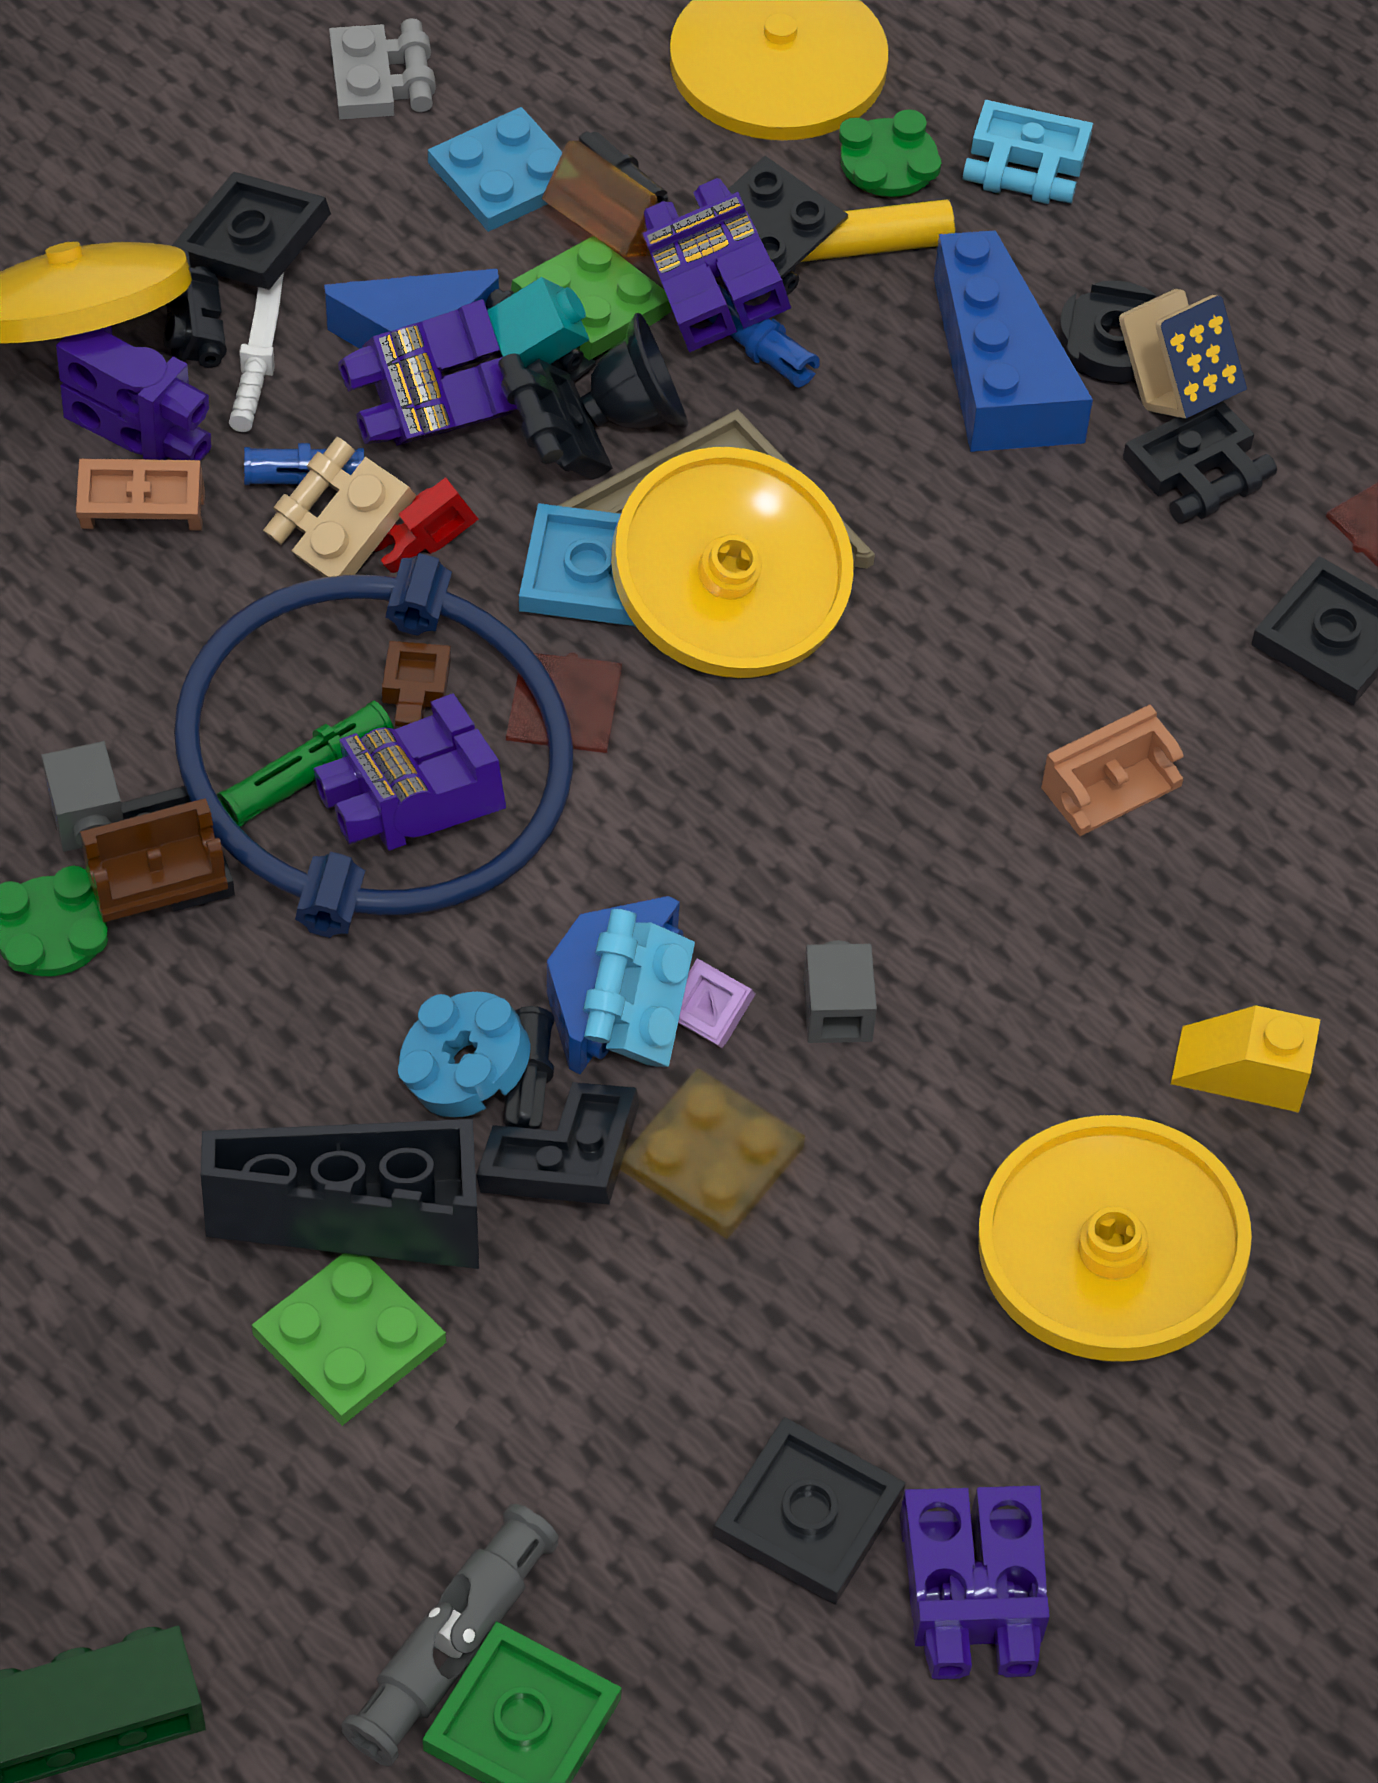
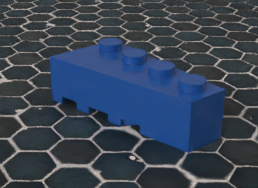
(1003, 353)

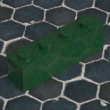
(97, 1705)

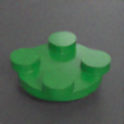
(889, 154)
(51, 923)

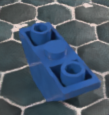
(375, 307)
(574, 970)

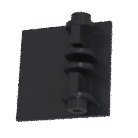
(786, 216)

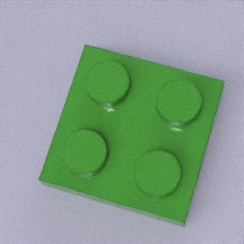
(606, 287)
(348, 1334)

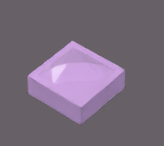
(713, 1003)

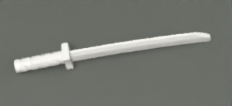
(257, 357)

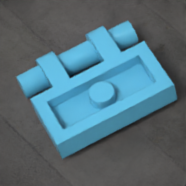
(1028, 139)
(638, 989)

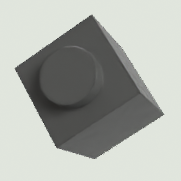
(81, 791)
(839, 992)

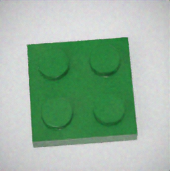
(521, 1713)

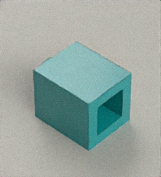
(539, 322)

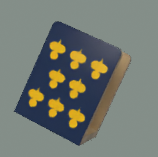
(1182, 353)

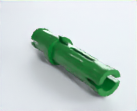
(295, 769)

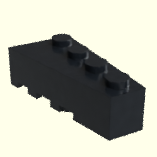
(347, 1189)

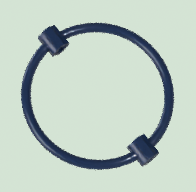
(334, 882)

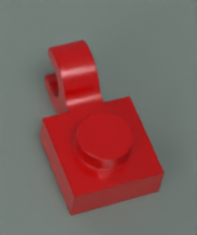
(429, 524)

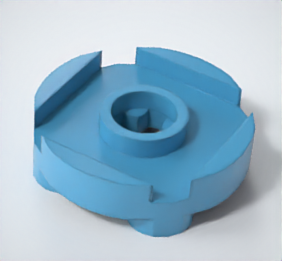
(447, 1027)

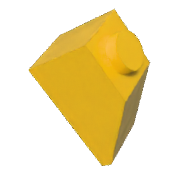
(1249, 1056)

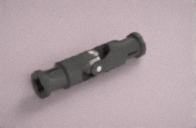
(456, 1626)

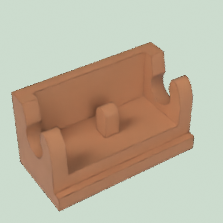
(140, 490)
(1112, 770)

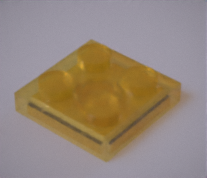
(712, 1153)

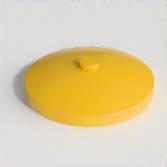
(779, 64)
(87, 288)
(732, 562)
(1114, 1238)

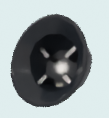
(634, 384)

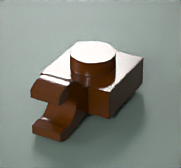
(414, 678)

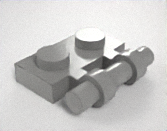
(363, 72)

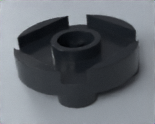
(1086, 327)

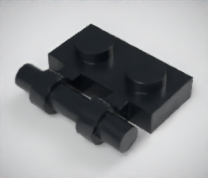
(553, 416)
(1189, 447)

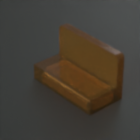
(600, 199)

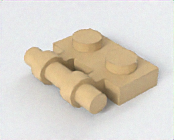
(352, 521)

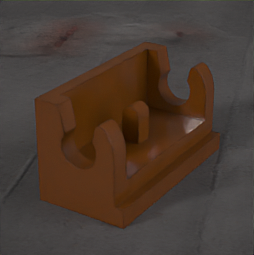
(154, 860)

